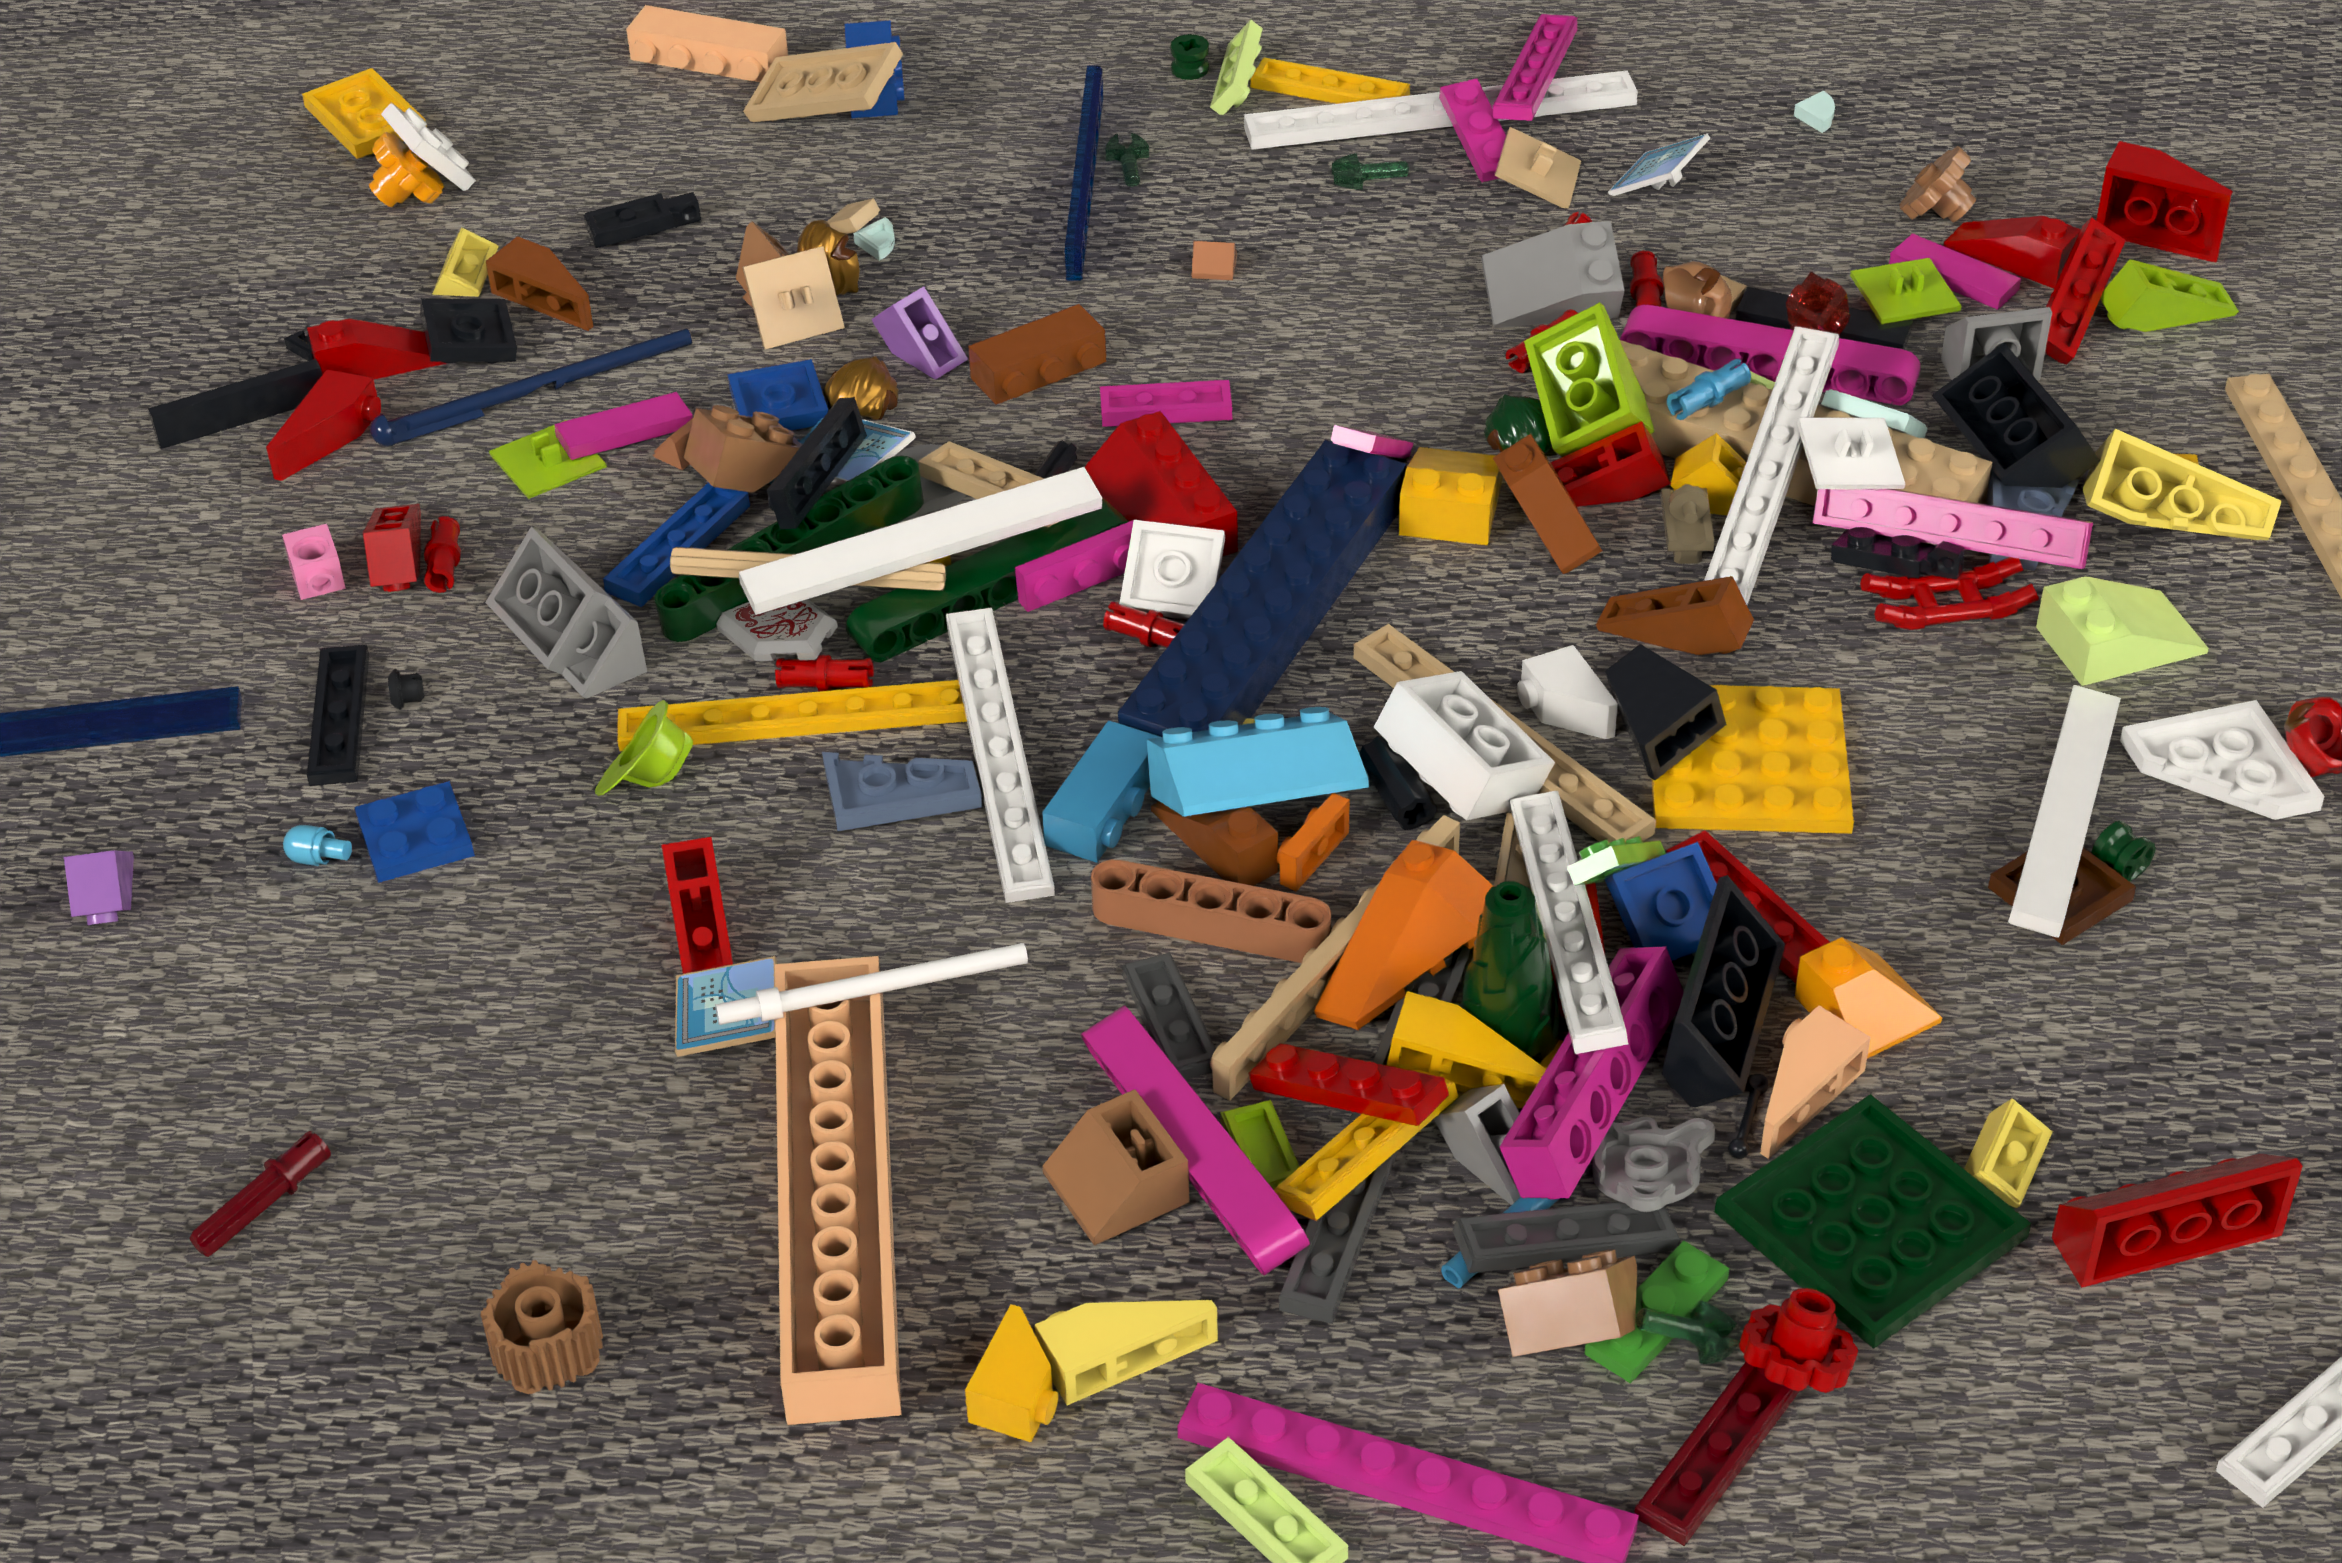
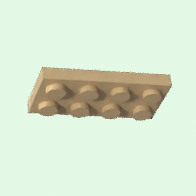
(823, 82)

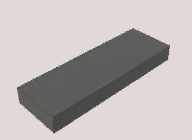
(1170, 1013)

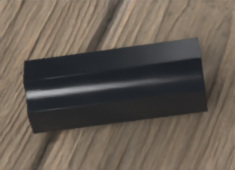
(1397, 784)

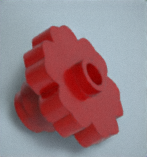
(1800, 1343)

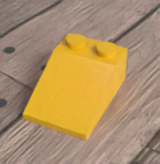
(1449, 496)

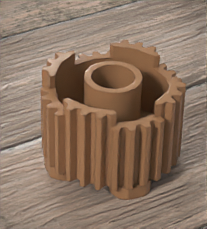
(542, 1327)

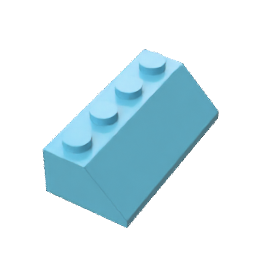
(1254, 762)

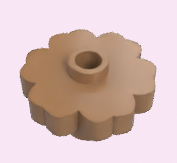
(1941, 188)

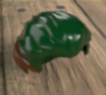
(1515, 419)

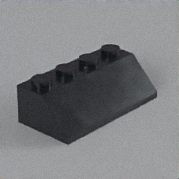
(2015, 423)
(1723, 1000)

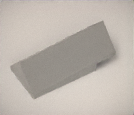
(567, 618)

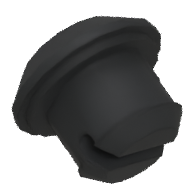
(405, 688)

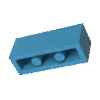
(1099, 793)

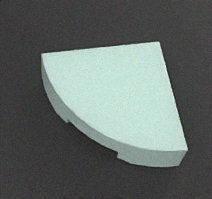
(1816, 111)
(876, 238)

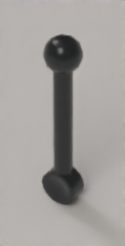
(1756, 1085)

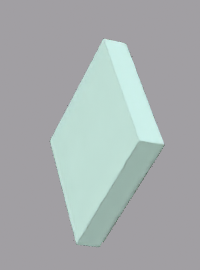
(1865, 409)

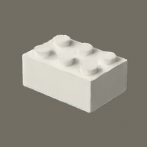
(1462, 744)

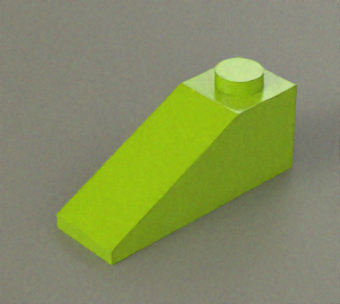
(2161, 298)

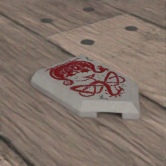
(785, 630)

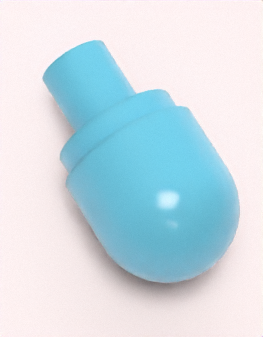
(309, 843)

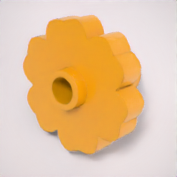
(402, 173)

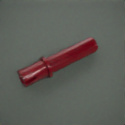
(279, 1177)

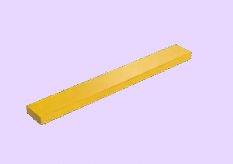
(807, 713)

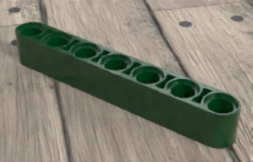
(861, 505)
(976, 582)

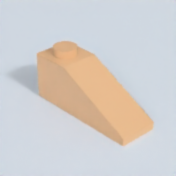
(1816, 1065)

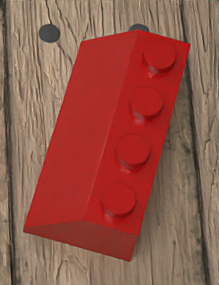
(1157, 478)
(2176, 1217)

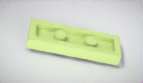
(1237, 69)
(1262, 1508)

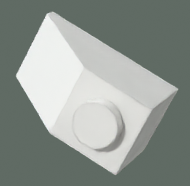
(1567, 693)

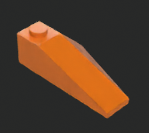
(1414, 921)

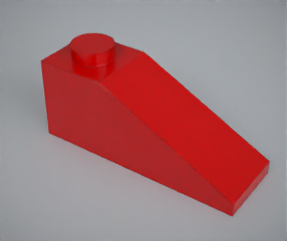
(2024, 245)
(368, 348)
(325, 420)
(1614, 468)
(393, 546)
(697, 905)

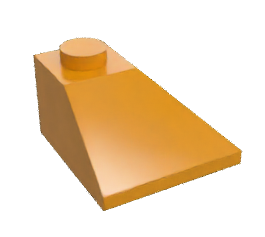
(1863, 992)

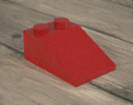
(2163, 203)

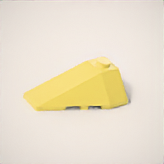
(2169, 492)

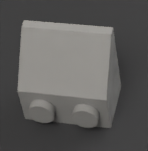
(1977, 336)

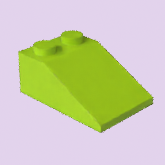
(1585, 381)

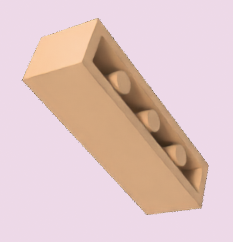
(704, 43)

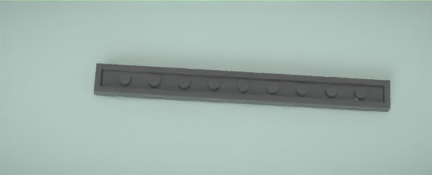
(1325, 1266)

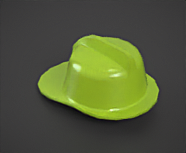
(651, 755)

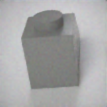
(1474, 1131)

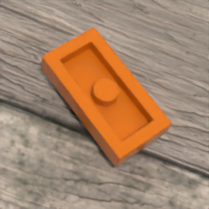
(1314, 841)

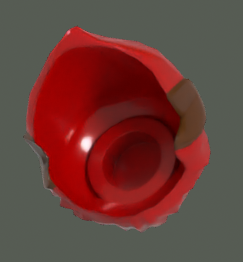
(2316, 734)

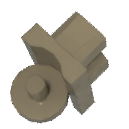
(1687, 523)

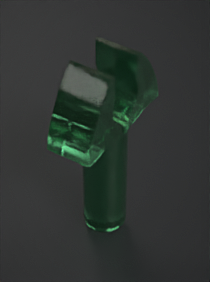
(1128, 156)
(1351, 173)
(1702, 1329)

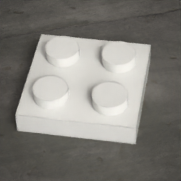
(429, 145)
(1171, 567)

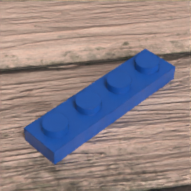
(691, 526)

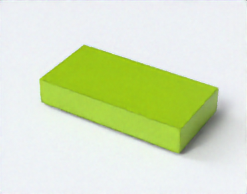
(1262, 1140)

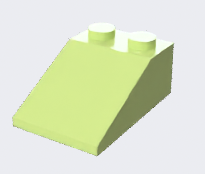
(2113, 628)

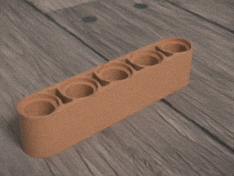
(1208, 910)

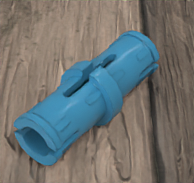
(1708, 389)

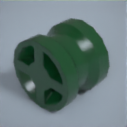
(1189, 56)
(2123, 850)

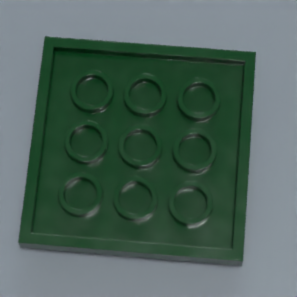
(1872, 1219)

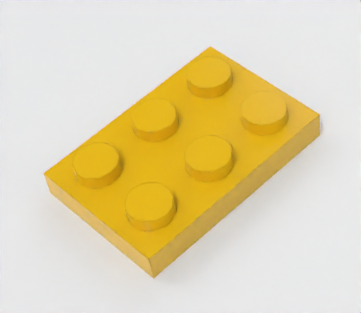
(354, 109)

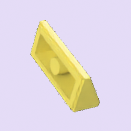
(465, 265)
(2008, 1151)

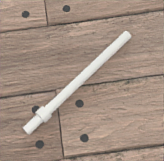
(771, 1003)

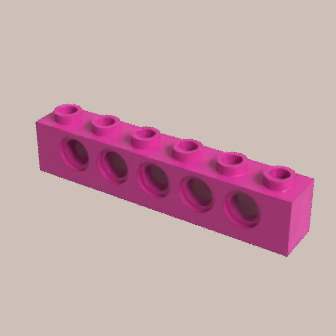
(1586, 1090)

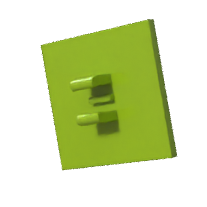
(1905, 290)
(541, 463)

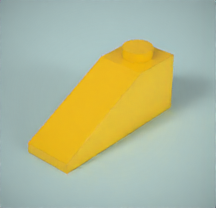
(1459, 1048)

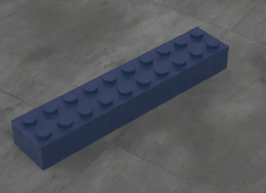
(1271, 594)

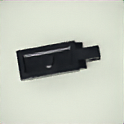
(641, 218)
(1897, 554)

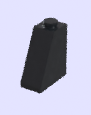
(1663, 708)

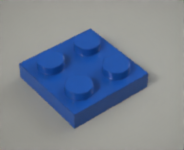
(782, 390)
(414, 831)
(1665, 900)

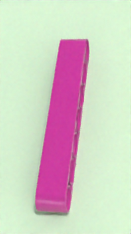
(1712, 341)
(1215, 1162)

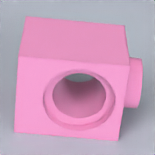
(313, 561)

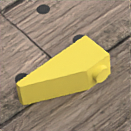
(1118, 1340)

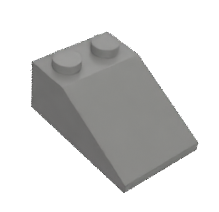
(1554, 273)

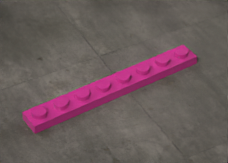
(1410, 1477)

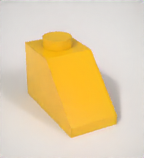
(1711, 466)
(1012, 1381)

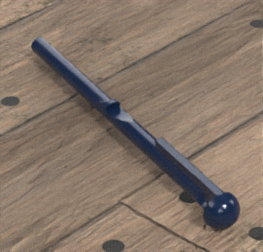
(470, 407)

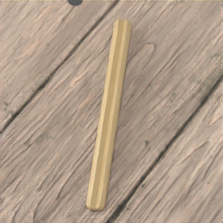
(730, 562)

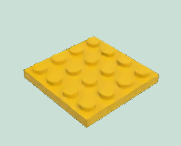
(1766, 770)

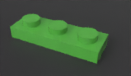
(1609, 858)
(1672, 1288)

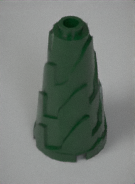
(1511, 972)

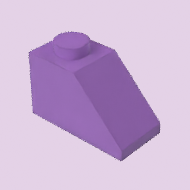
(920, 335)
(99, 885)

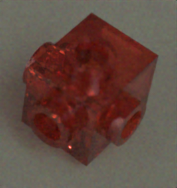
(1815, 297)

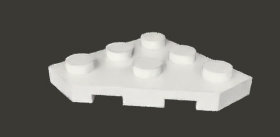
(2226, 755)

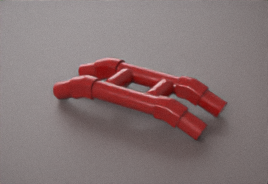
(1968, 585)

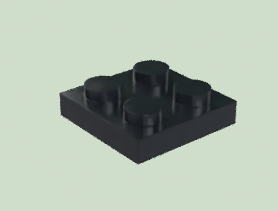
(468, 330)

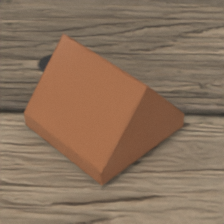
(1213, 260)
(674, 447)

